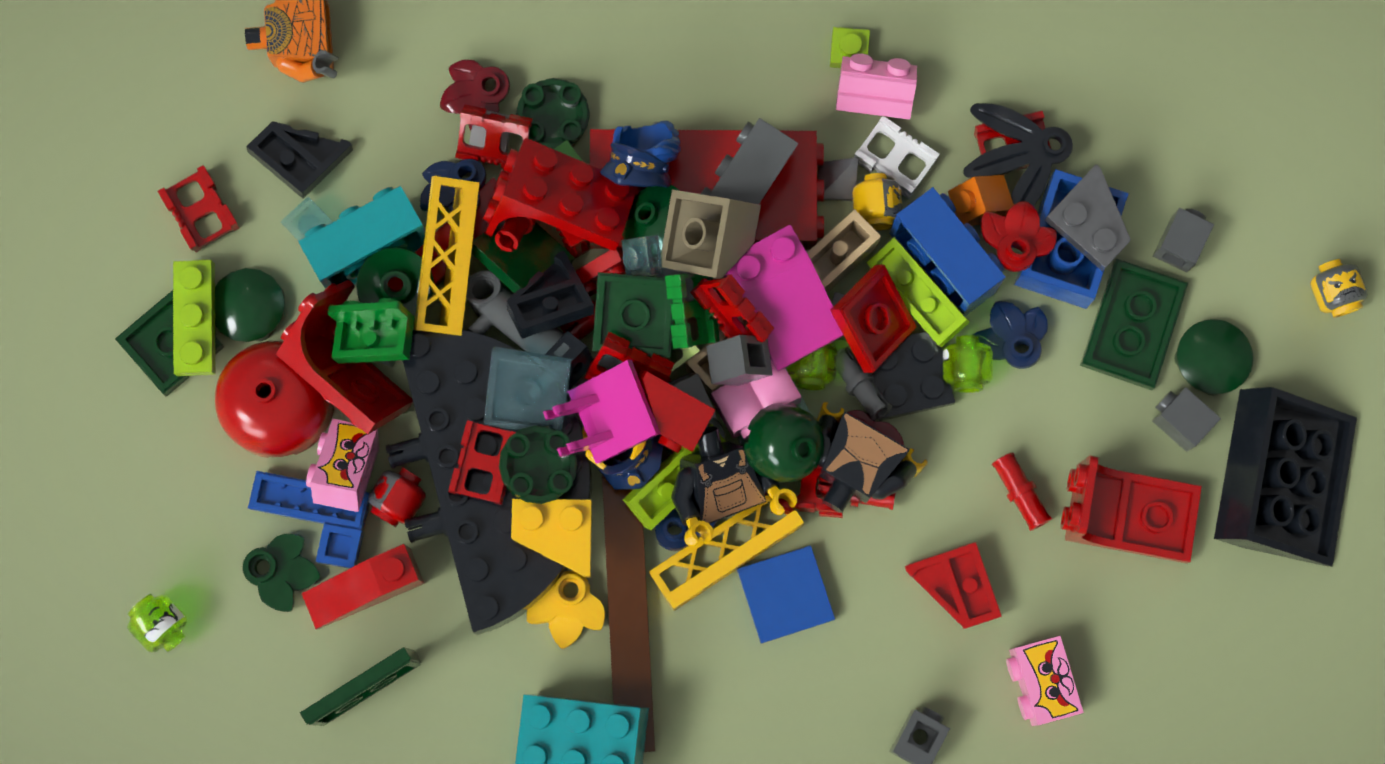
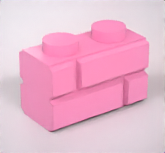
(876, 86)

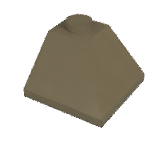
(707, 233)

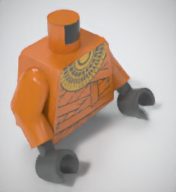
(296, 38)

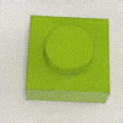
(847, 43)

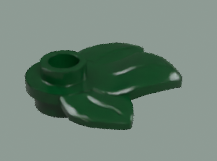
(286, 573)

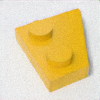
(556, 530)

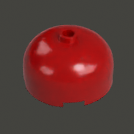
(274, 425)

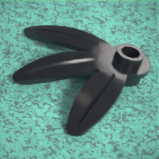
(1032, 150)

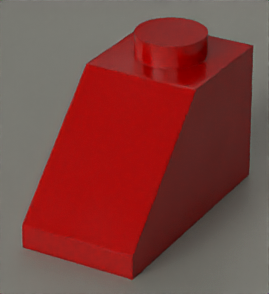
(677, 414)

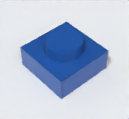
(339, 546)

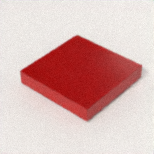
(873, 318)

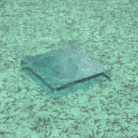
(525, 386)

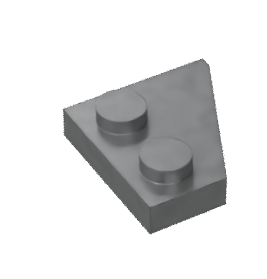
(1091, 220)

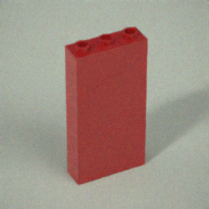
(788, 201)

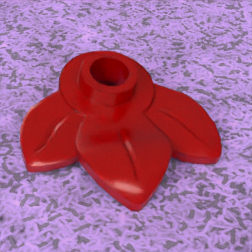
(1020, 231)

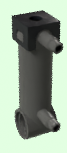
(494, 312)

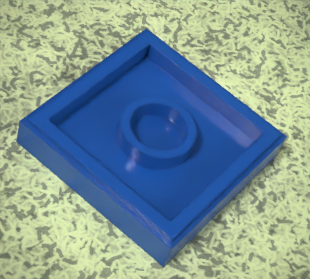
(785, 594)

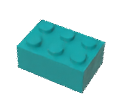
(345, 244)
(580, 732)

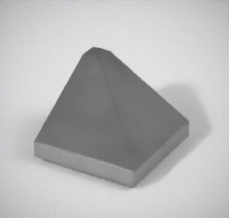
(839, 178)

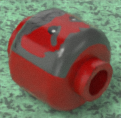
(396, 496)

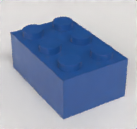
(948, 250)
(1065, 270)

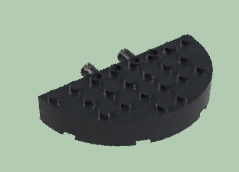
(447, 389)

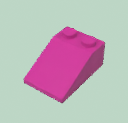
(789, 294)

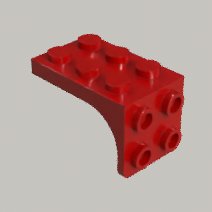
(560, 193)
(353, 388)
(1131, 512)

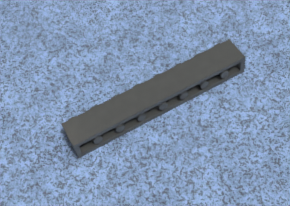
(743, 179)

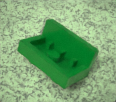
(371, 331)

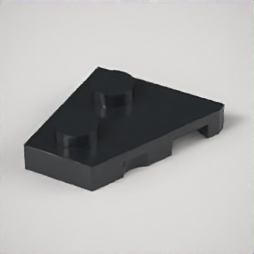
(297, 156)
(550, 299)

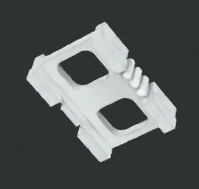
(903, 146)

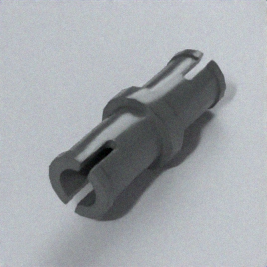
(861, 385)

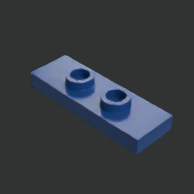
(294, 499)

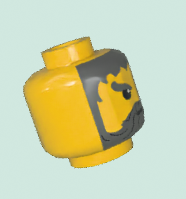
(877, 200)
(1339, 288)

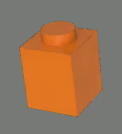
(981, 195)

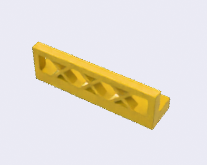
(456, 257)
(729, 563)

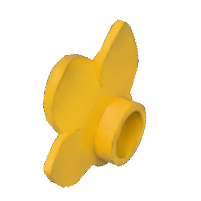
(566, 614)

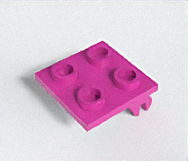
(611, 411)

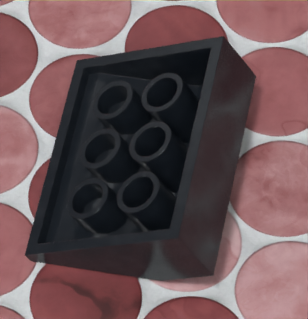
(1285, 476)

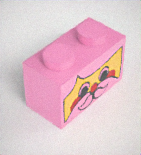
(343, 466)
(1044, 681)

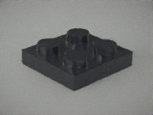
(914, 377)

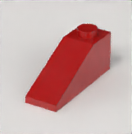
(363, 586)

